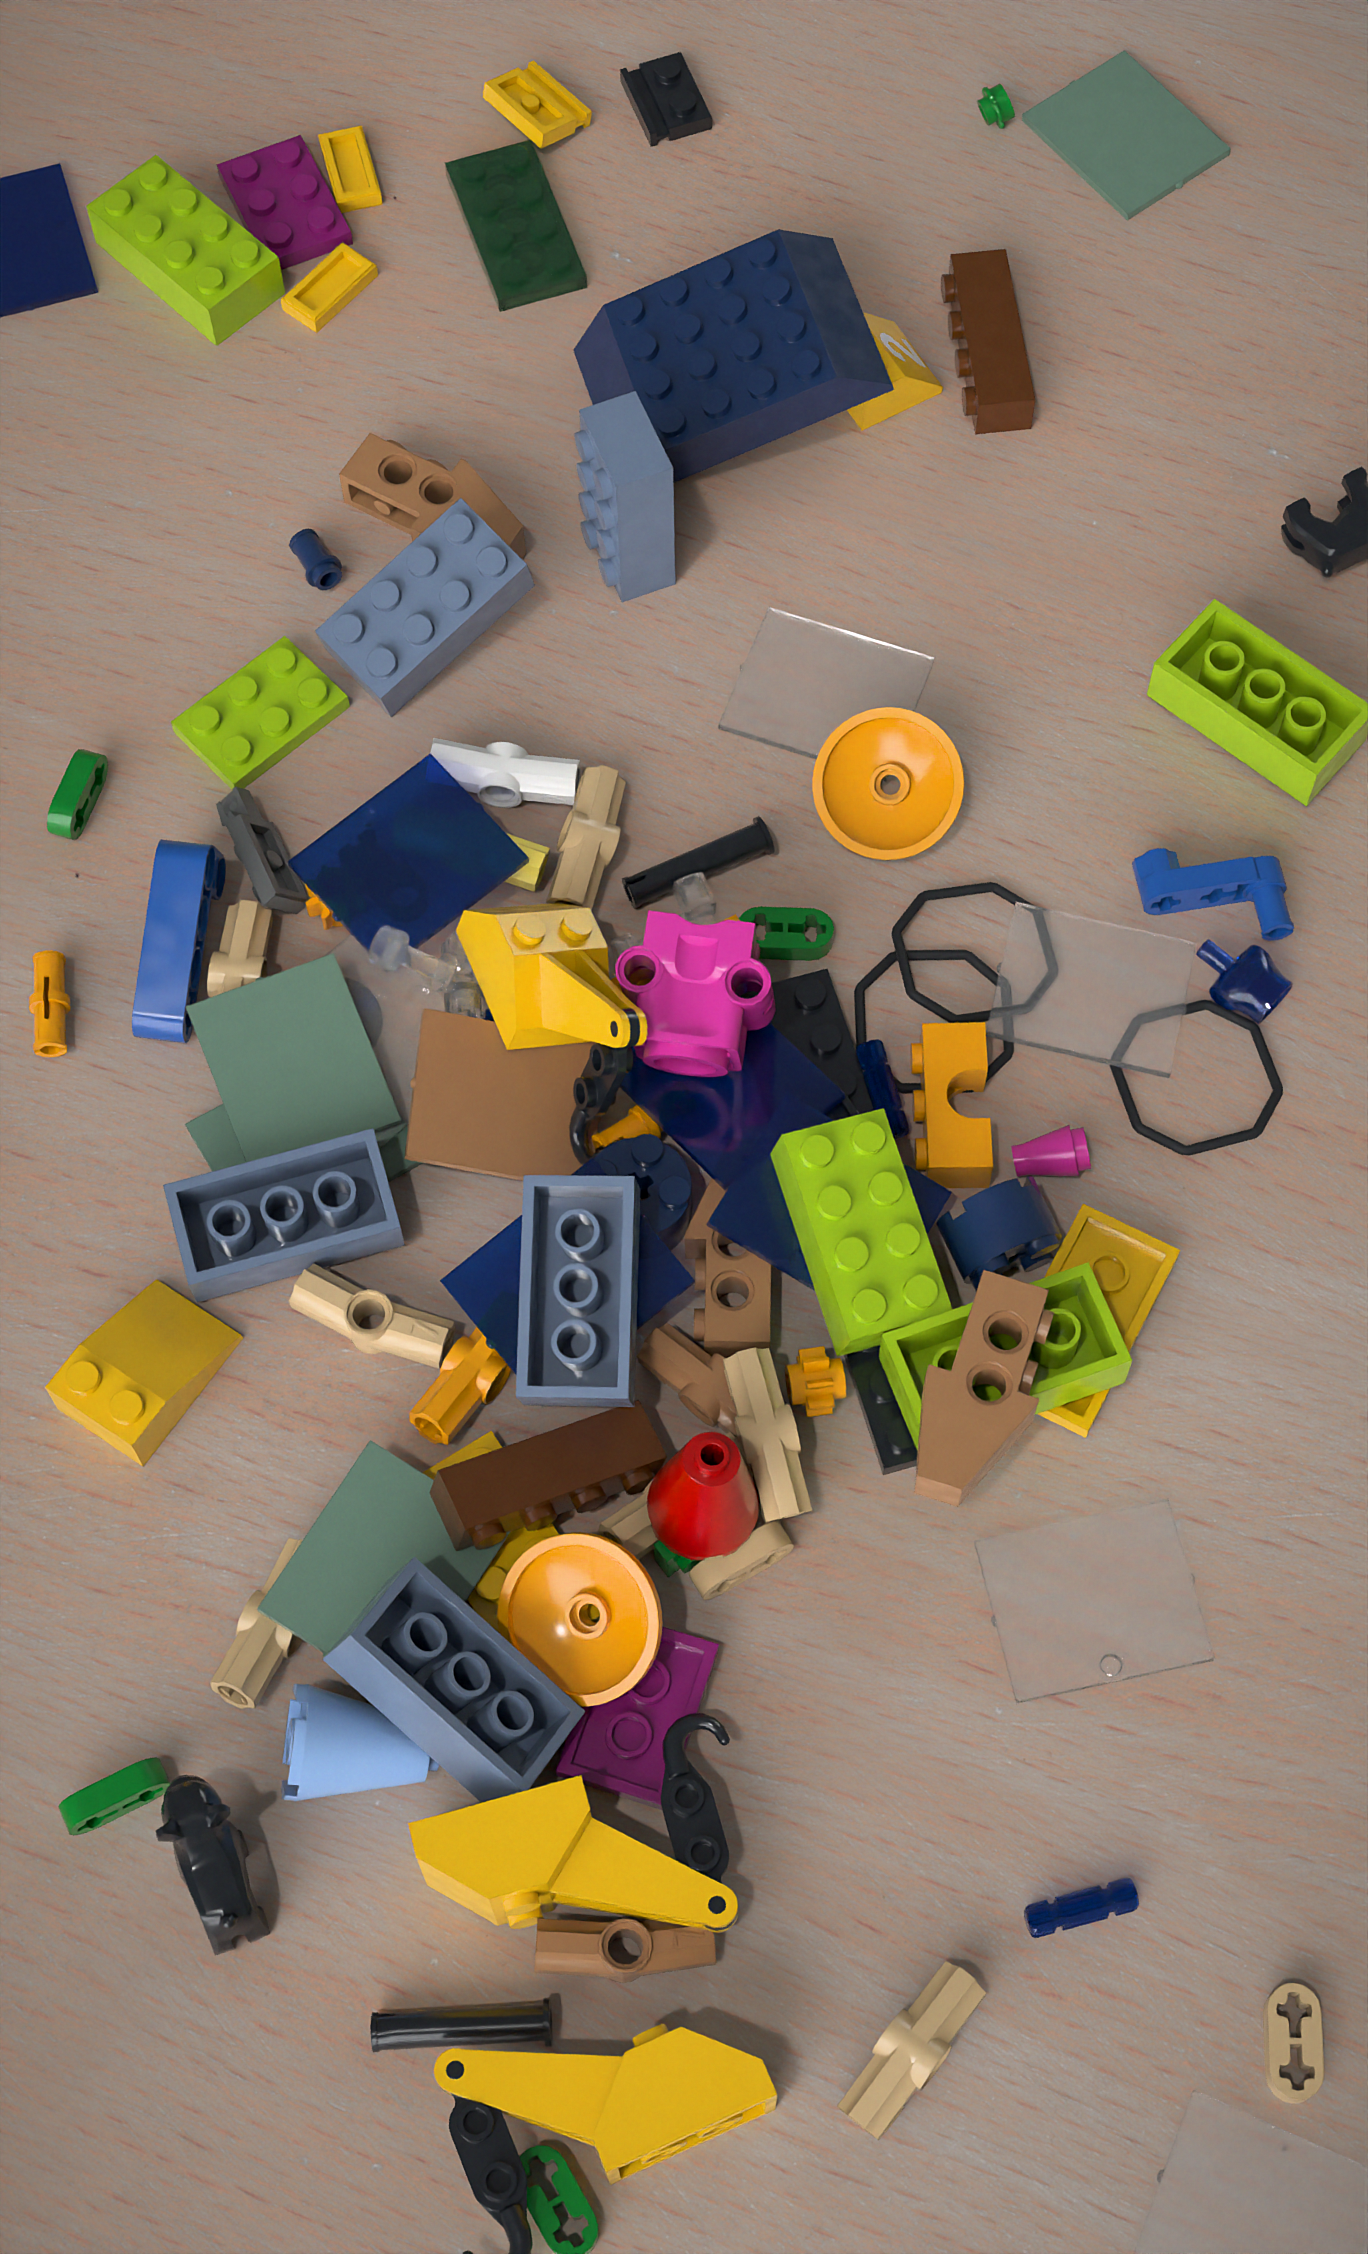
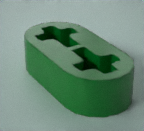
(77, 794)
(786, 932)
(114, 1796)
(569, 2195)

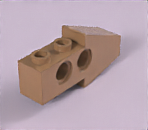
(374, 486)
(719, 1326)
(959, 1431)

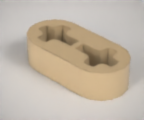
(762, 1550)
(1307, 2041)

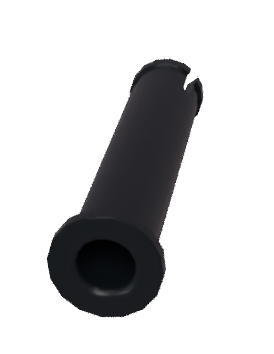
(706, 859)
(462, 2027)

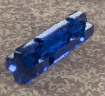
(882, 1085)
(1081, 1907)

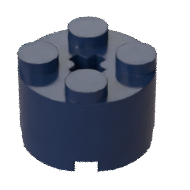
(661, 1179)
(1001, 1231)

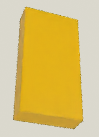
(350, 169)
(329, 287)

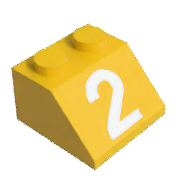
(907, 371)

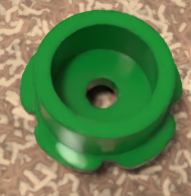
(995, 106)

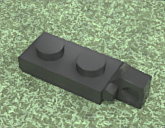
(261, 853)

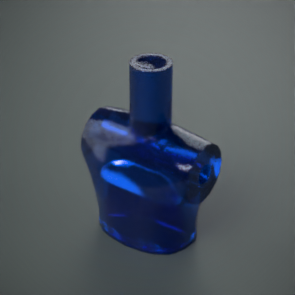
(1245, 982)

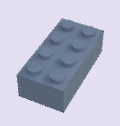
(626, 496)
(425, 607)
(283, 1215)
(578, 1291)
(454, 1684)

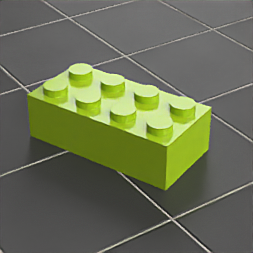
(186, 249)
(1260, 701)
(859, 1229)
(1077, 1360)

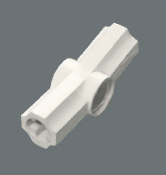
(507, 774)

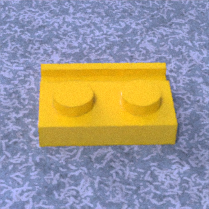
(537, 104)

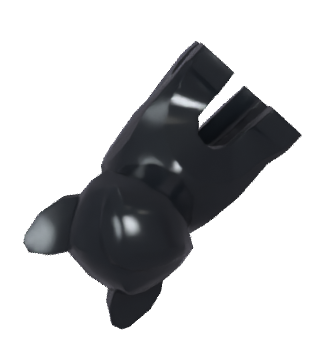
(1336, 543)
(211, 1861)

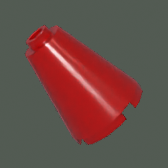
(703, 1499)

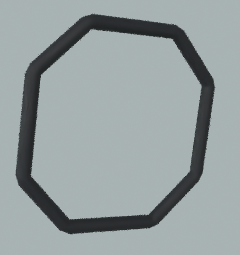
(902, 955)
(877, 971)
(1223, 1140)

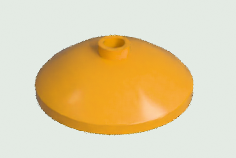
(851, 777)
(548, 1621)

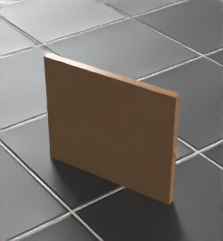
(492, 1105)

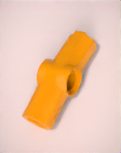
(466, 1379)

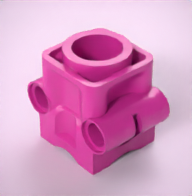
(695, 991)

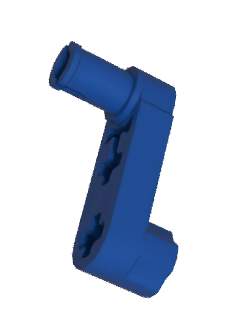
(1173, 889)

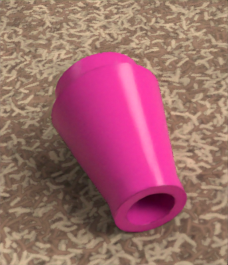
(1053, 1154)

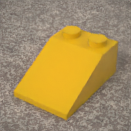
(142, 1370)

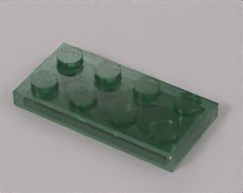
(515, 225)

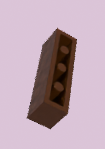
(989, 341)
(547, 1476)

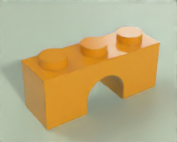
(953, 1147)

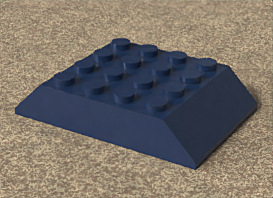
(737, 349)

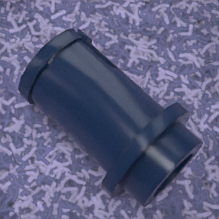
(321, 567)

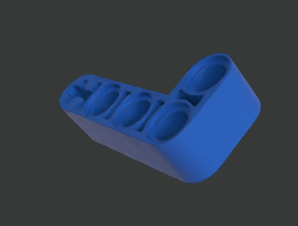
(174, 937)

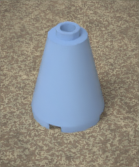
(345, 1748)

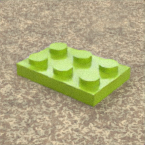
(260, 714)

